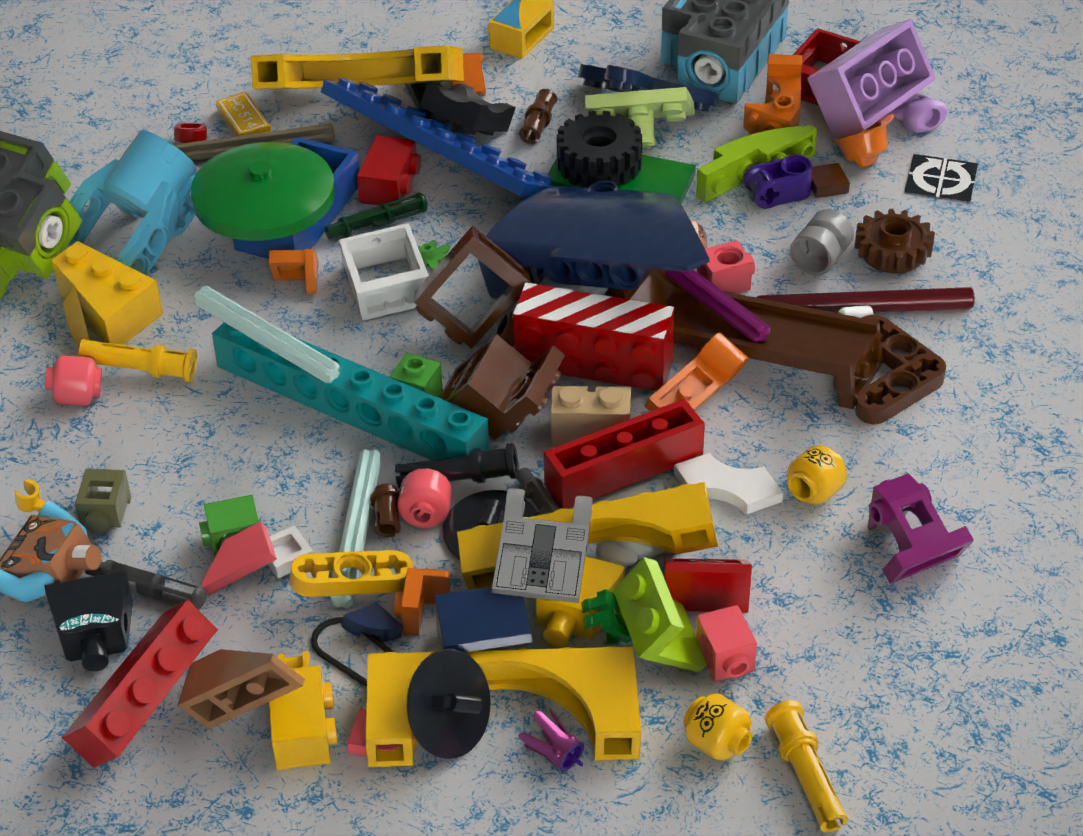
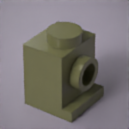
(98, 508)

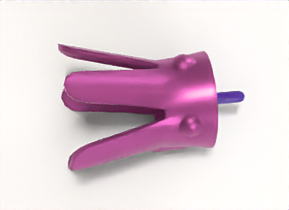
(563, 748)

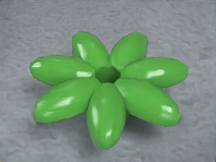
(431, 254)

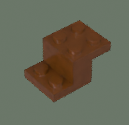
(503, 384)

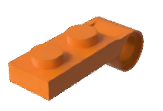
(702, 376)

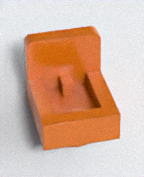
(419, 588)

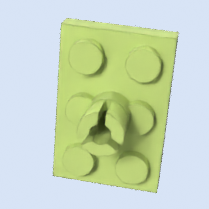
(644, 106)

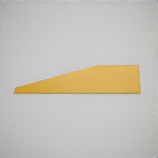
(75, 317)

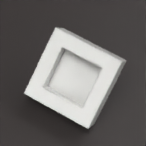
(287, 546)

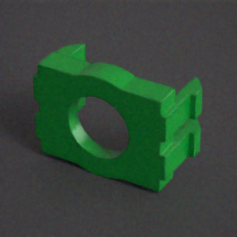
(609, 621)

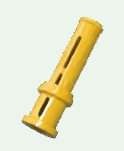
(156, 361)
(800, 749)

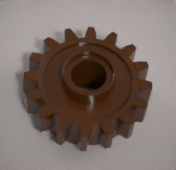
(894, 241)

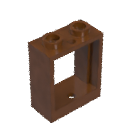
(496, 260)

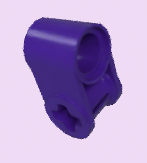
(782, 182)

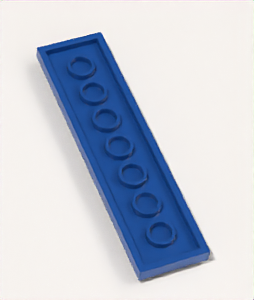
(436, 136)

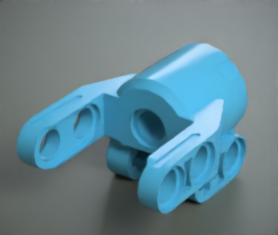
(147, 183)

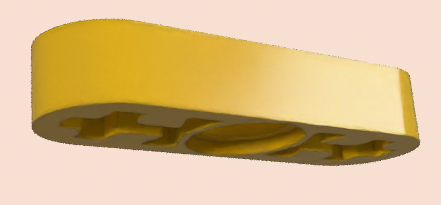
(338, 584)

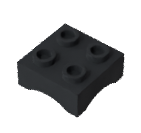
(466, 109)

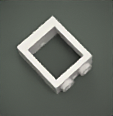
(388, 293)

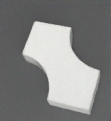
(744, 488)

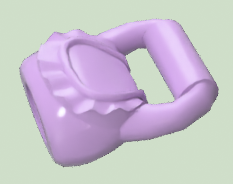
(921, 113)

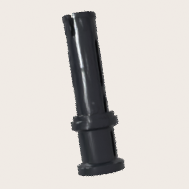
(476, 466)

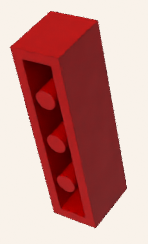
(623, 453)
(139, 684)

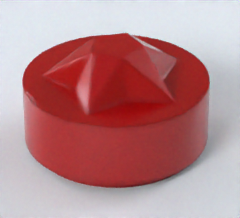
(190, 132)

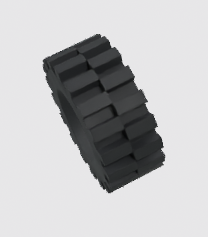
(599, 149)

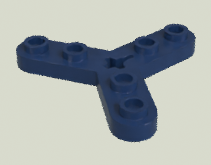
(627, 80)

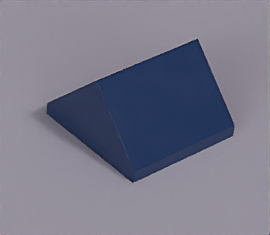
(481, 620)

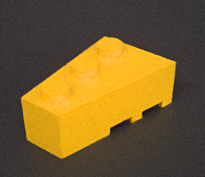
(112, 295)

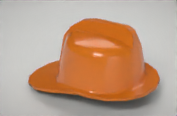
(866, 145)

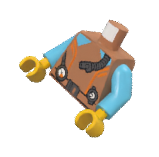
(45, 550)

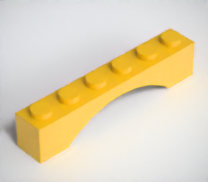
(667, 519)

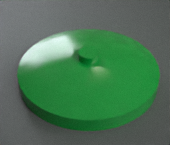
(262, 191)

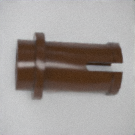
(386, 513)

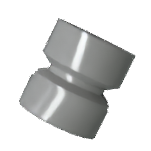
(822, 242)

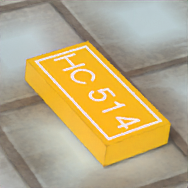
(242, 115)

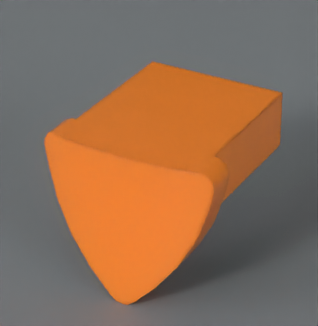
(473, 73)
(295, 265)

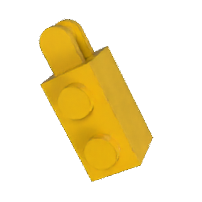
(299, 718)

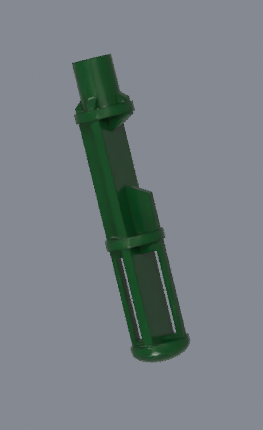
(377, 216)

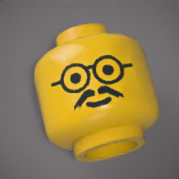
(816, 475)
(718, 726)

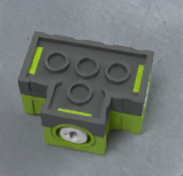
(33, 210)

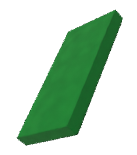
(655, 176)

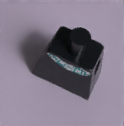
(92, 617)

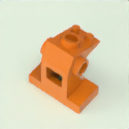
(780, 105)

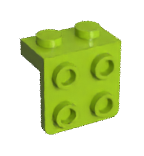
(656, 621)

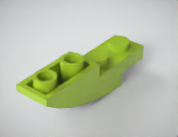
(737, 156)

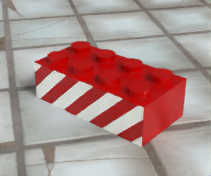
(599, 334)

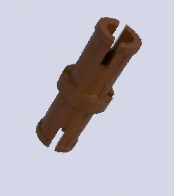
(538, 116)

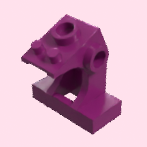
(920, 546)

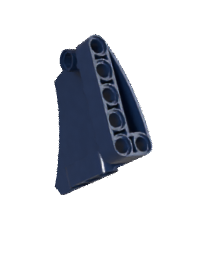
(596, 237)

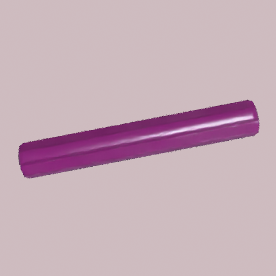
(721, 304)

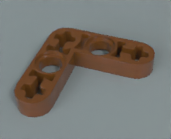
(905, 372)

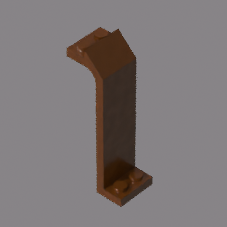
(798, 336)

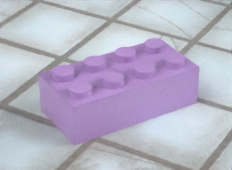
(871, 79)

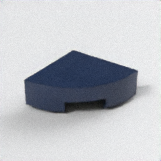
(372, 621)

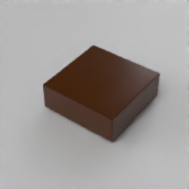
(829, 180)

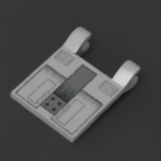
(541, 555)

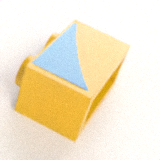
(521, 26)

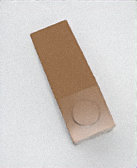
(233, 684)

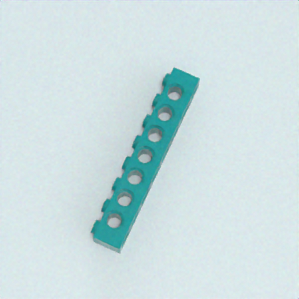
(358, 398)

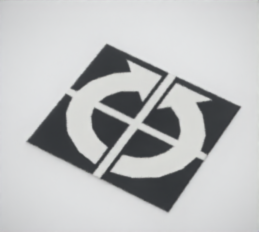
(941, 178)

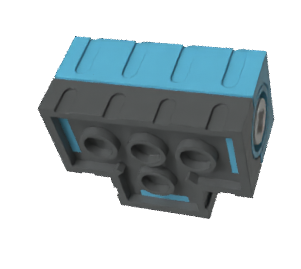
(721, 41)

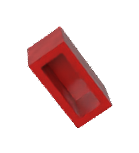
(388, 170)

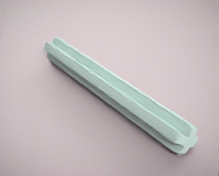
(267, 334)
(358, 515)

